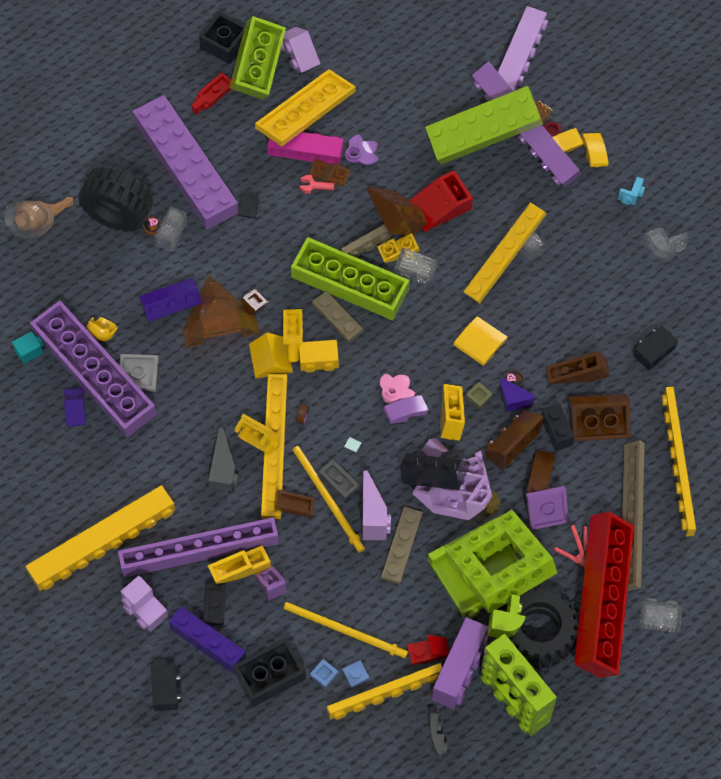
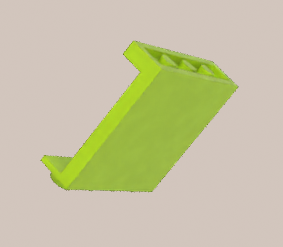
(458, 591)

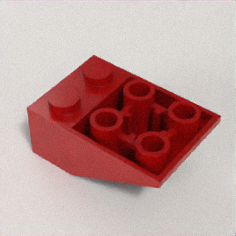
(443, 200)

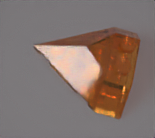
(217, 316)

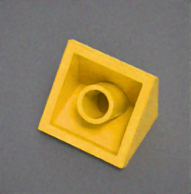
(269, 356)

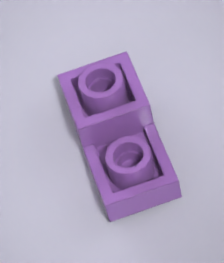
(405, 408)

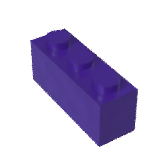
(170, 299)

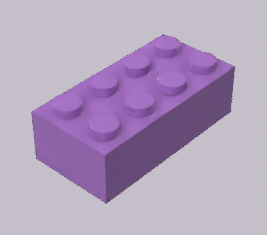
(460, 664)

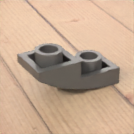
(437, 740)

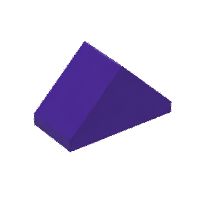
(514, 396)

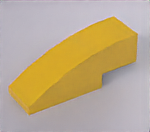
(240, 565)

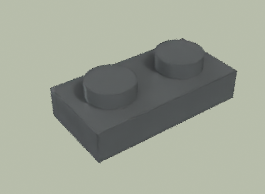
(339, 479)

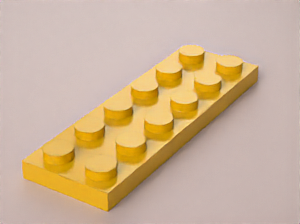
(305, 107)

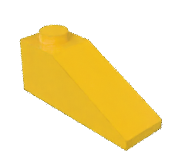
(452, 412)

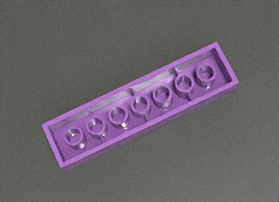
(185, 162)
(93, 369)

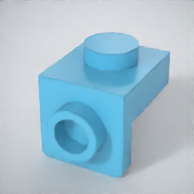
(630, 197)

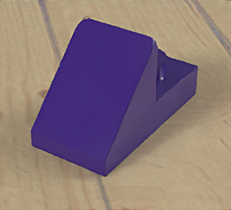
(74, 407)

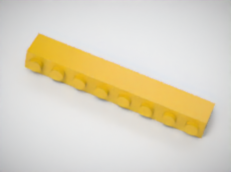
(100, 538)

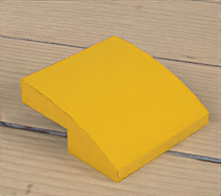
(480, 340)

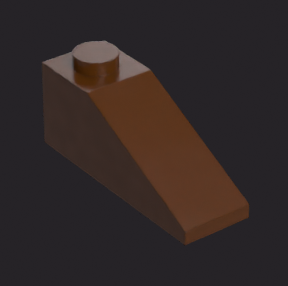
(579, 369)
(540, 472)

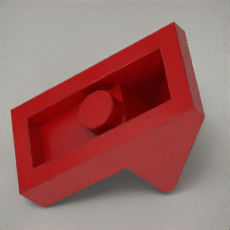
(430, 650)

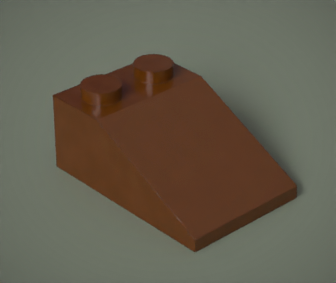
(397, 212)

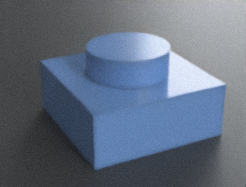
(324, 673)
(355, 674)

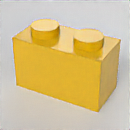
(318, 355)

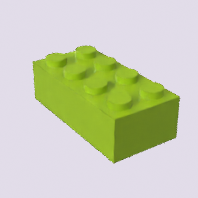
(257, 57)

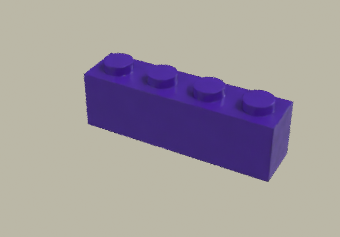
(206, 639)

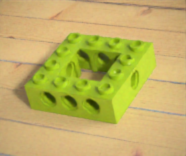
(515, 579)
(505, 662)

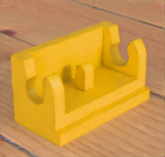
(256, 434)

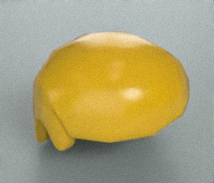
(101, 329)

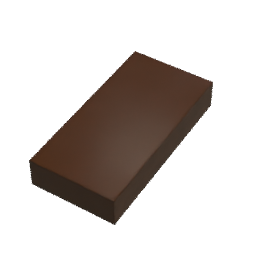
(294, 503)

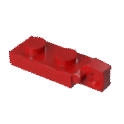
(211, 93)

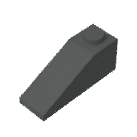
(222, 470)

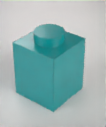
(28, 347)

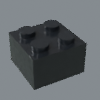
(222, 37)

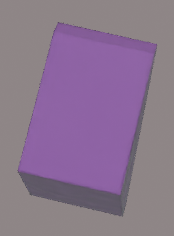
(271, 583)

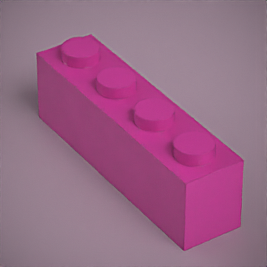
(308, 147)

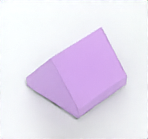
(435, 448)

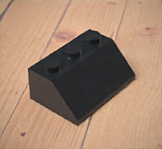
(433, 471)
(269, 672)

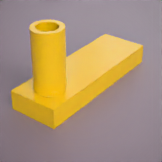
(292, 332)

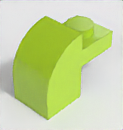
(506, 622)

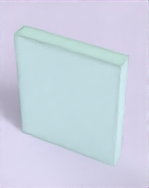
(352, 444)

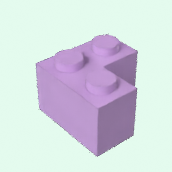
(300, 48)
(140, 602)

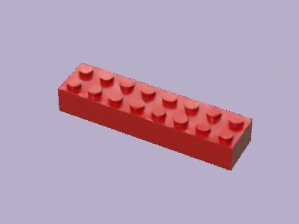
(604, 595)

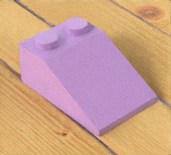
(375, 518)

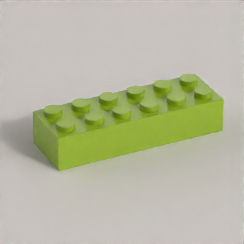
(484, 125)
(350, 278)

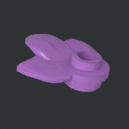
(364, 150)

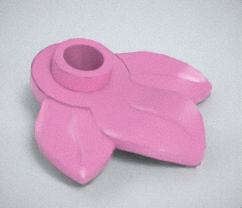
(397, 386)

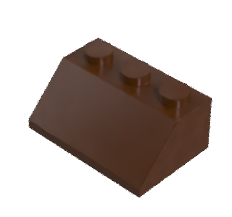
(600, 417)
(514, 439)

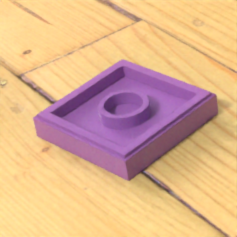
(547, 508)

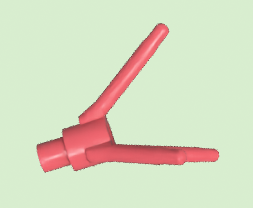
(580, 558)

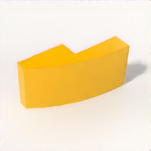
(569, 140)
(596, 150)
(391, 249)

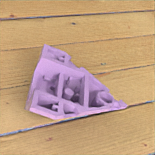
(460, 503)

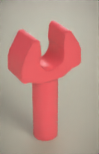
(314, 185)

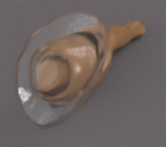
(33, 218)

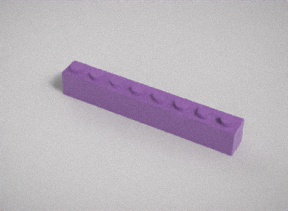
(538, 138)
(198, 547)

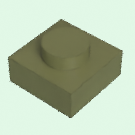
(479, 395)

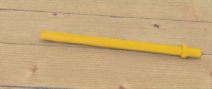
(353, 538)
(393, 649)

